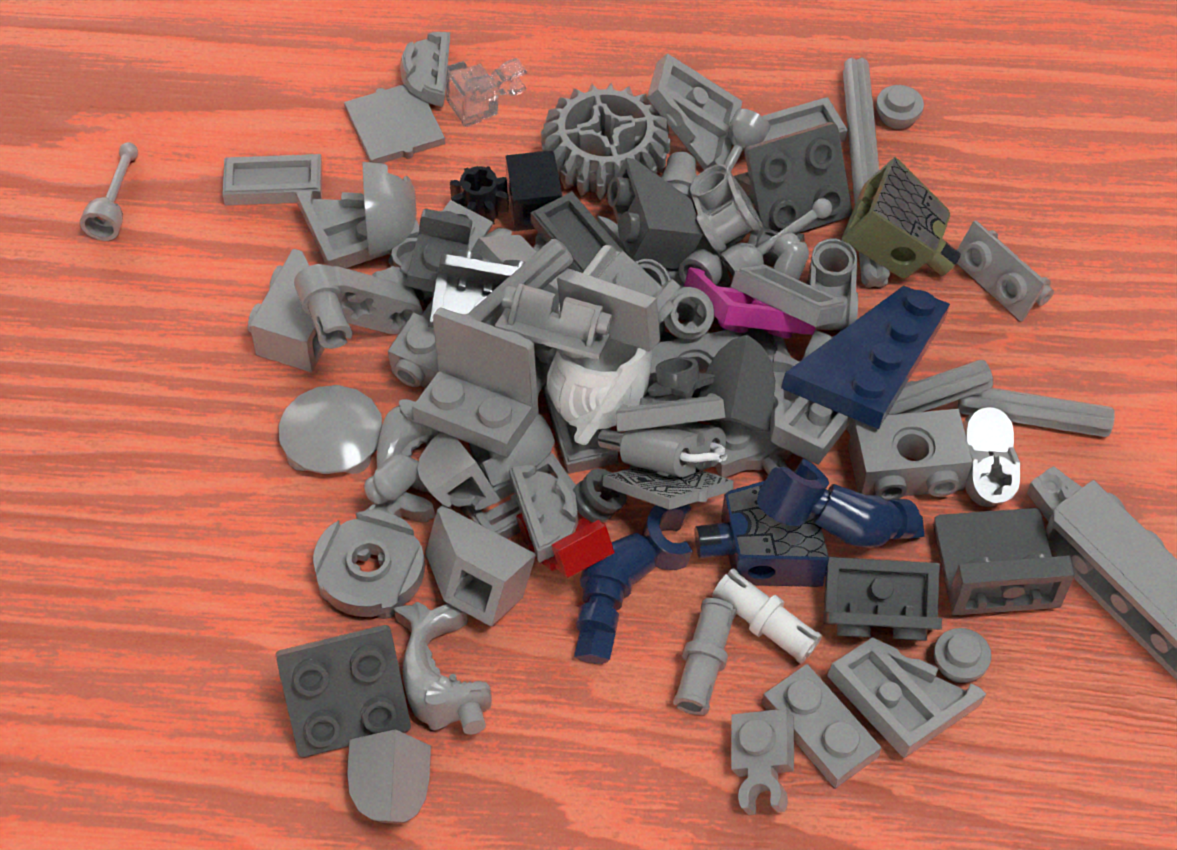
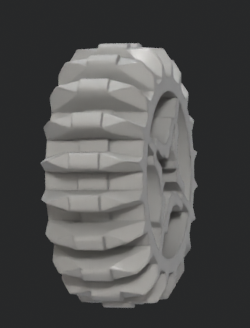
(598, 132)

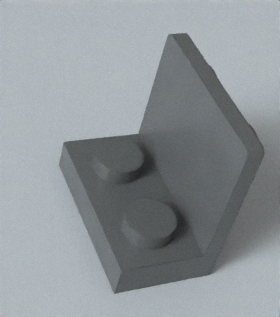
(1000, 562)

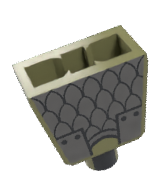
(900, 223)

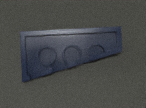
(870, 359)

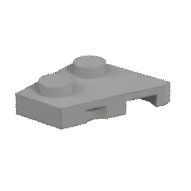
(800, 423)
(901, 694)

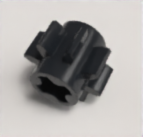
(481, 192)

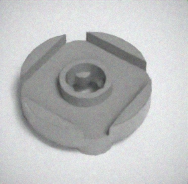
(376, 591)

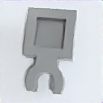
(761, 749)

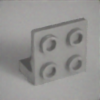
(482, 383)

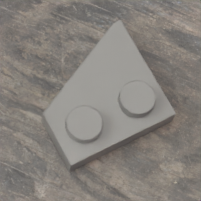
(694, 110)
(340, 228)

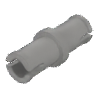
(705, 656)

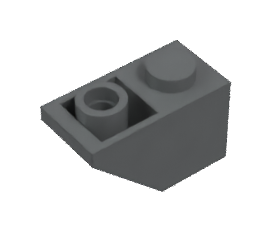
(652, 216)

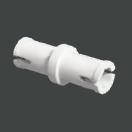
(767, 616)

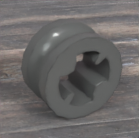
(595, 500)

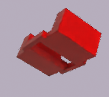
(576, 551)

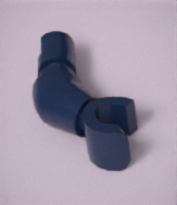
(840, 511)
(613, 577)

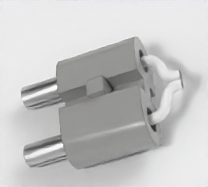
(669, 448)

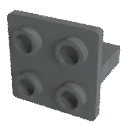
(795, 172)
(342, 689)

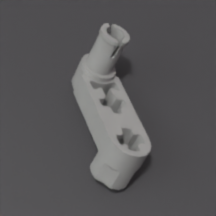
(347, 296)

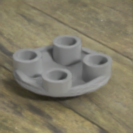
(330, 430)

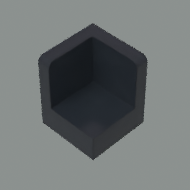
(531, 185)

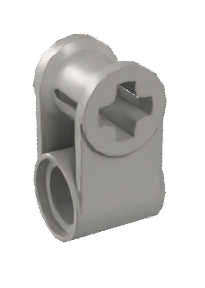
(722, 207)
(842, 259)

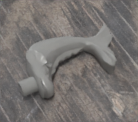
(401, 436)
(431, 695)

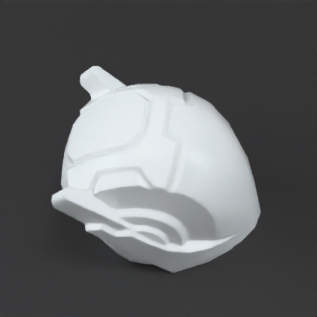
(593, 390)

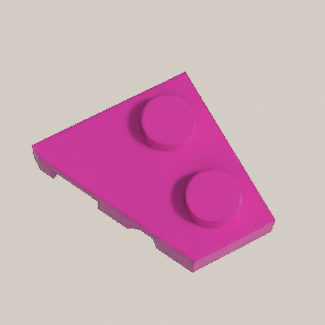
(740, 311)

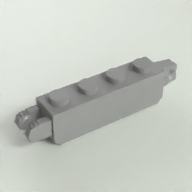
(1113, 559)

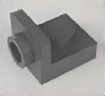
(438, 234)

